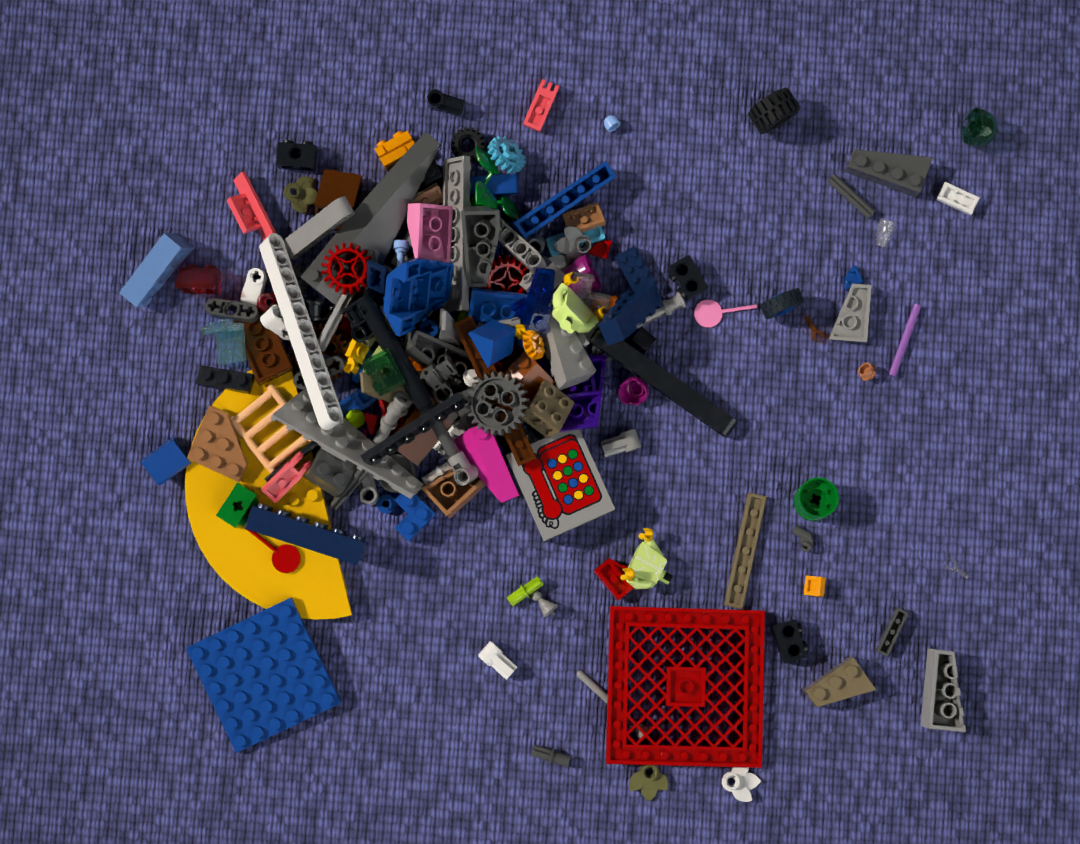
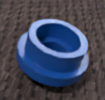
(381, 499)

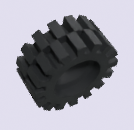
(467, 134)

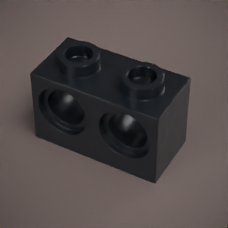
(692, 276)
(783, 642)

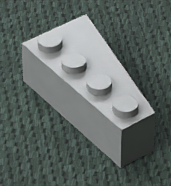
(566, 355)
(941, 693)

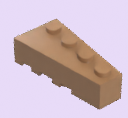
(451, 496)

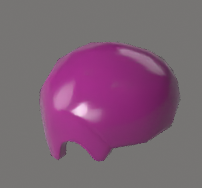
(633, 391)

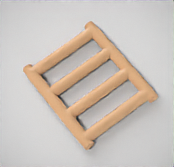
(247, 436)

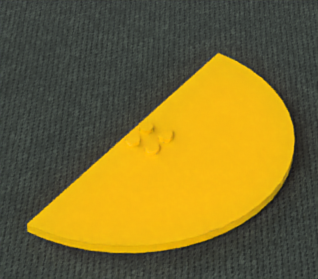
(238, 555)

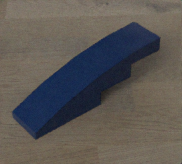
(376, 280)

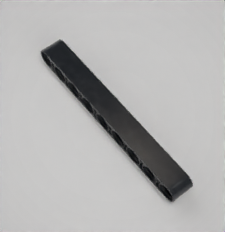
(666, 384)

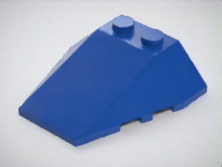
(415, 291)

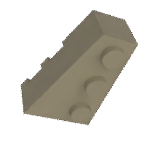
(839, 683)

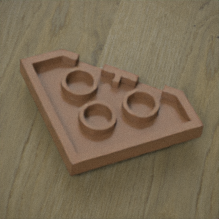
(218, 445)

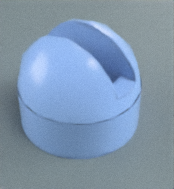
(611, 123)

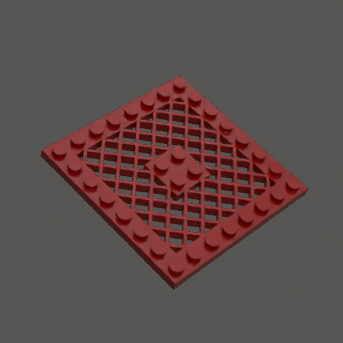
(685, 687)

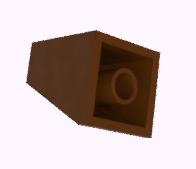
(336, 185)

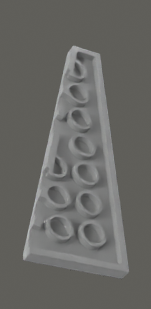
(344, 443)

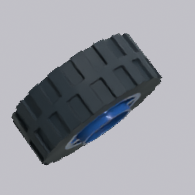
(782, 303)

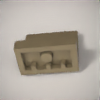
(548, 410)

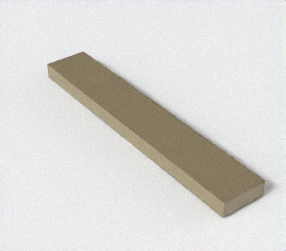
(745, 550)

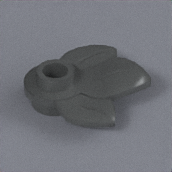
(570, 244)

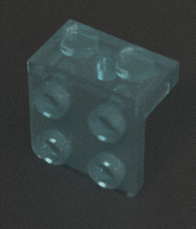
(229, 341)

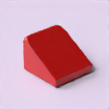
(372, 423)

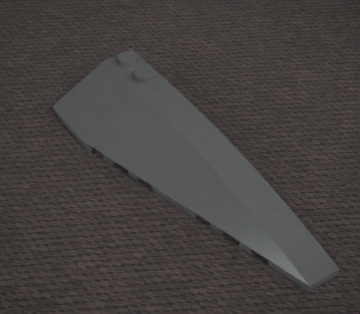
(377, 217)

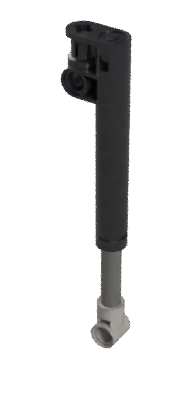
(367, 317)

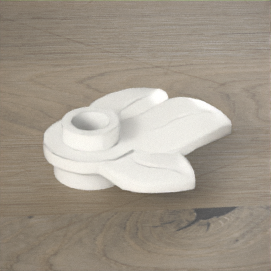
(743, 783)

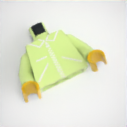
(570, 309)
(646, 564)

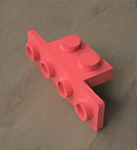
(249, 209)

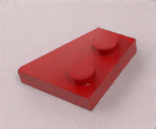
(610, 575)

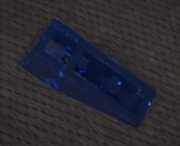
(539, 300)

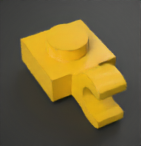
(356, 354)

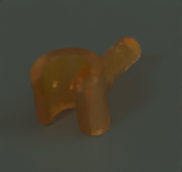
(813, 329)

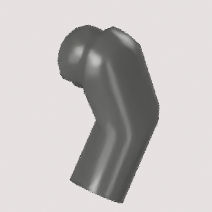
(805, 538)

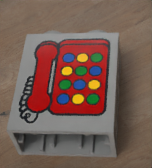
(561, 484)

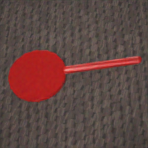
(284, 558)

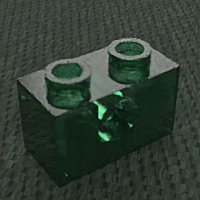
(392, 376)

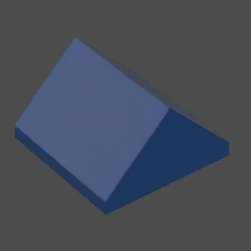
(493, 341)
(165, 461)

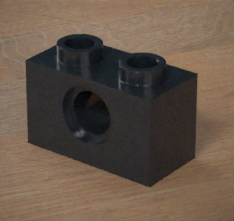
(306, 162)

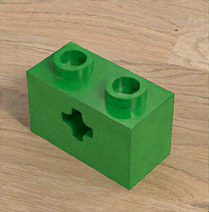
(229, 511)

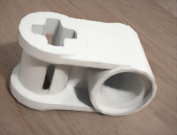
(253, 288)
(273, 320)

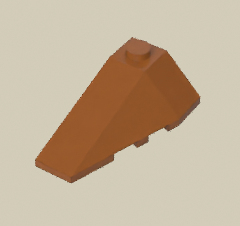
(529, 374)

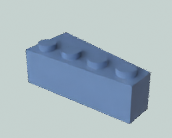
(156, 269)

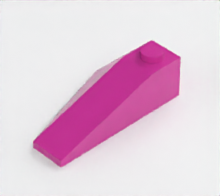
(484, 453)

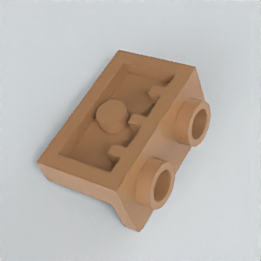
(584, 218)

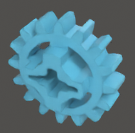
(506, 154)

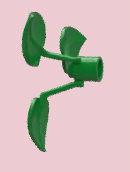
(483, 196)

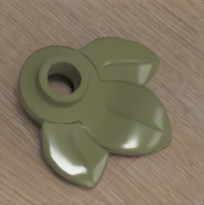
(305, 194)
(648, 783)

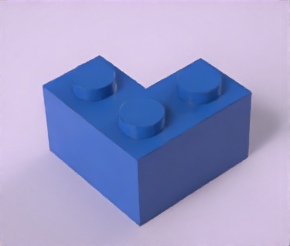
(418, 516)

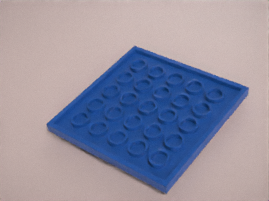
(263, 675)

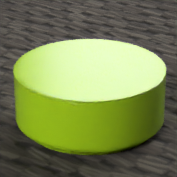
(355, 417)

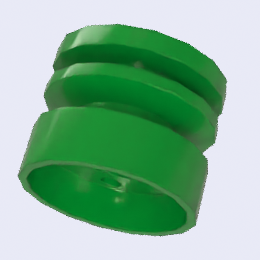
(822, 490)

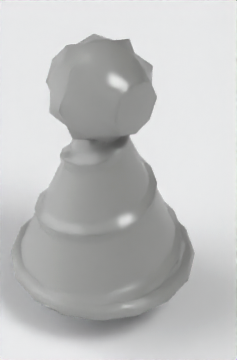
(546, 606)

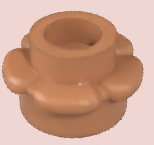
(867, 371)

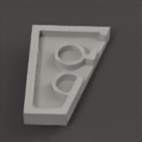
(854, 315)

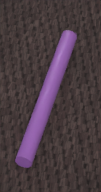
(905, 339)

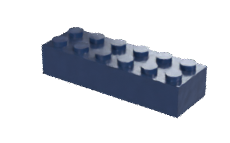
(307, 535)

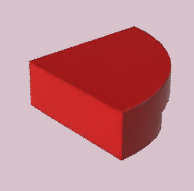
(601, 249)

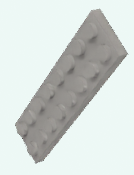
(457, 194)

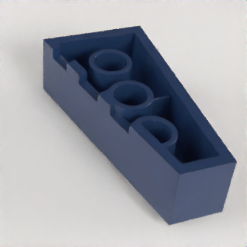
(629, 313)

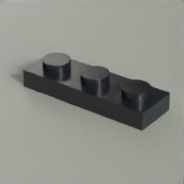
(225, 379)

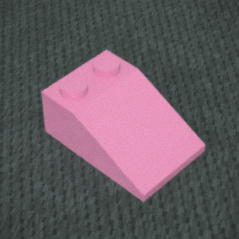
(430, 230)

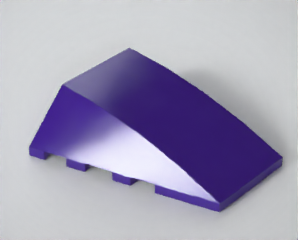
(585, 396)

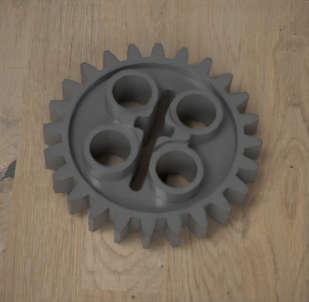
(503, 387)

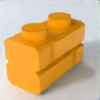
(392, 150)

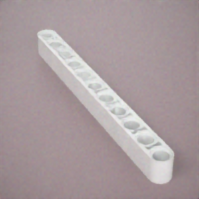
(301, 332)

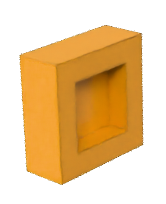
(814, 586)

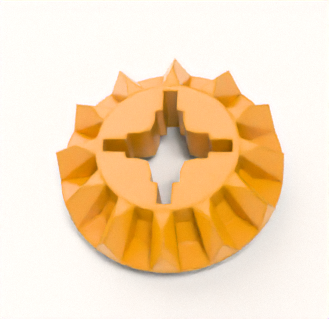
(533, 344)

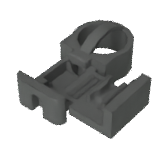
(437, 378)

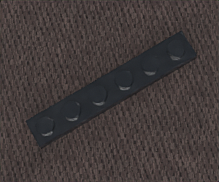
(420, 425)

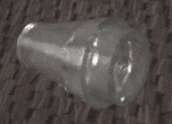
(884, 232)

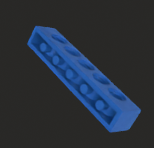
(564, 200)

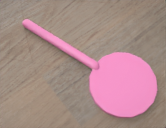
(709, 313)

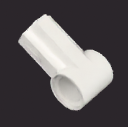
(494, 657)

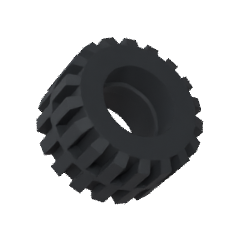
(774, 110)

